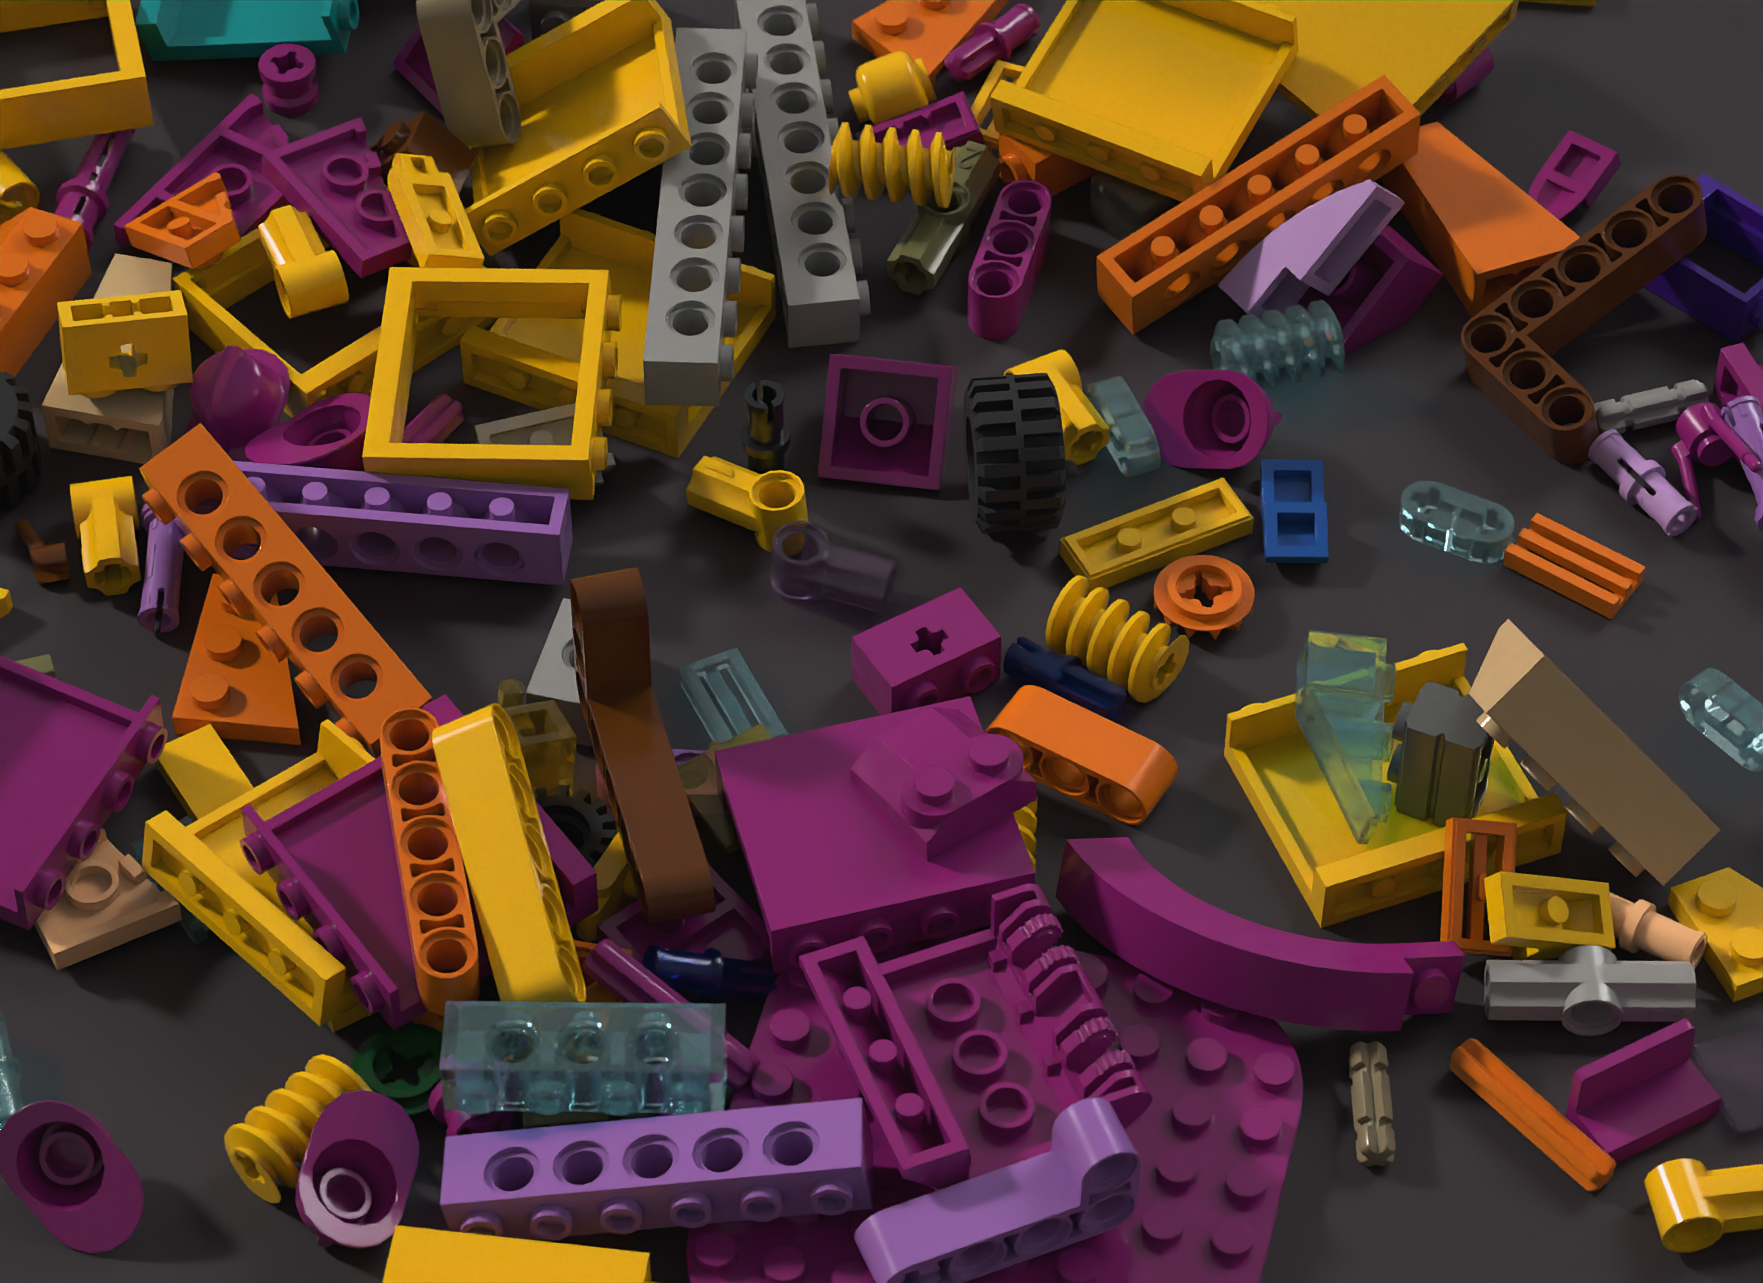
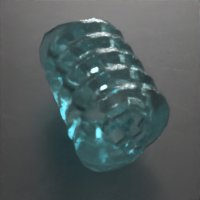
(1279, 343)

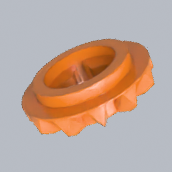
(1218, 579)

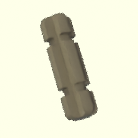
(1371, 1104)

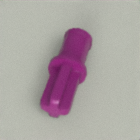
(992, 42)

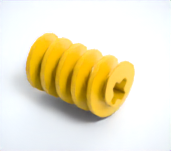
(892, 166)
(1112, 645)
(281, 1129)

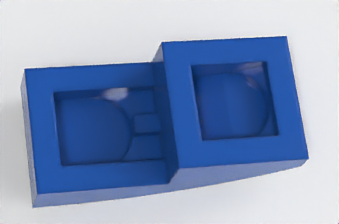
(1293, 511)

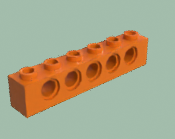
(1227, 219)
(201, 470)

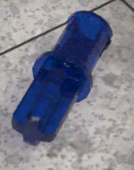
(1064, 677)
(711, 974)

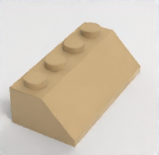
(1588, 757)

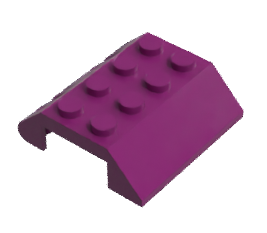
(974, 1041)

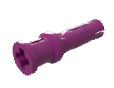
(96, 202)

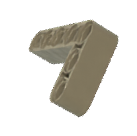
(471, 69)

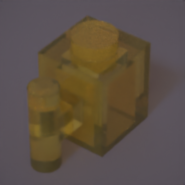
(543, 735)

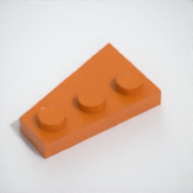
(923, 28)
(235, 679)

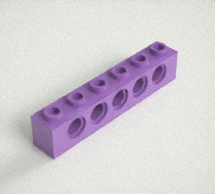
(418, 522)
(660, 1172)

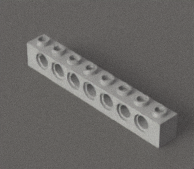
(793, 150)
(700, 225)

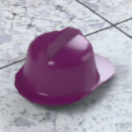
(238, 396)
(1210, 418)
(320, 436)
(357, 1170)
(71, 1175)

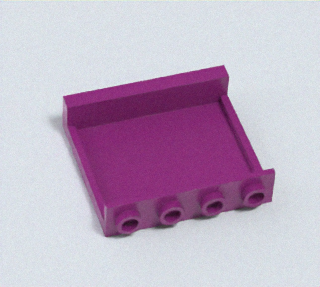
(61, 776)
(835, 864)
(342, 876)

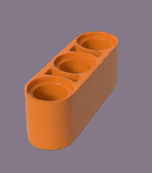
(1086, 755)

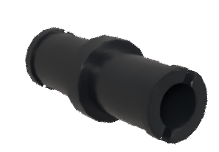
(765, 433)

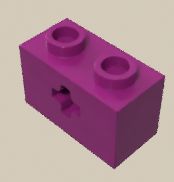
(927, 655)

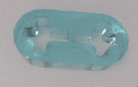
(1131, 434)
(1456, 521)
(1725, 716)

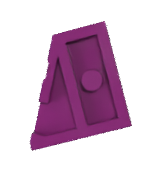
(730, 929)

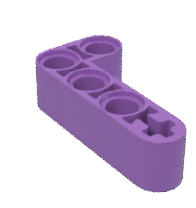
(1012, 1212)

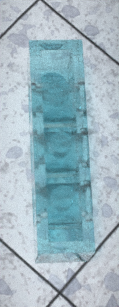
(558, 1036)

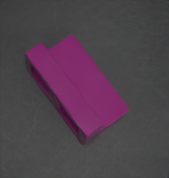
(1642, 1093)

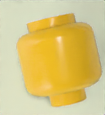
(891, 87)

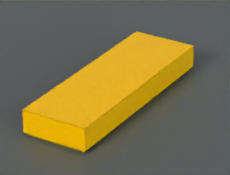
(1156, 535)

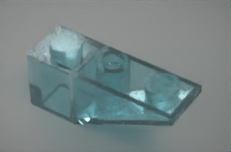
(1341, 714)

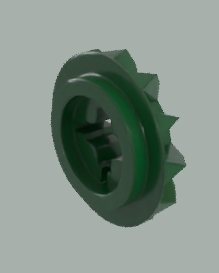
(409, 1046)

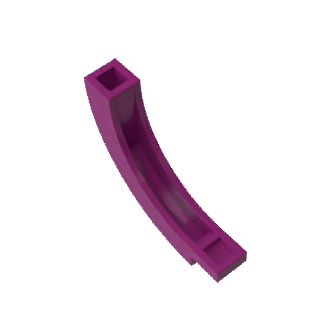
(1243, 963)

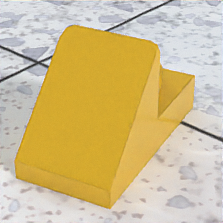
(1547, 914)

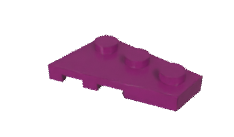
(343, 194)

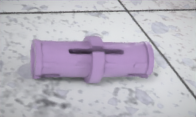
(1666, 506)

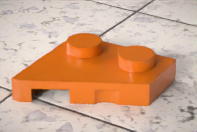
(190, 226)

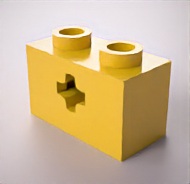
(99, 326)

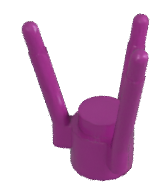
(1707, 441)

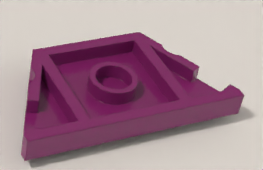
(236, 154)

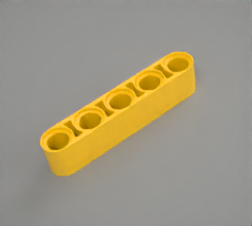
(507, 859)

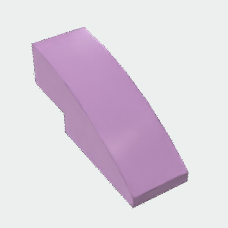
(1311, 249)

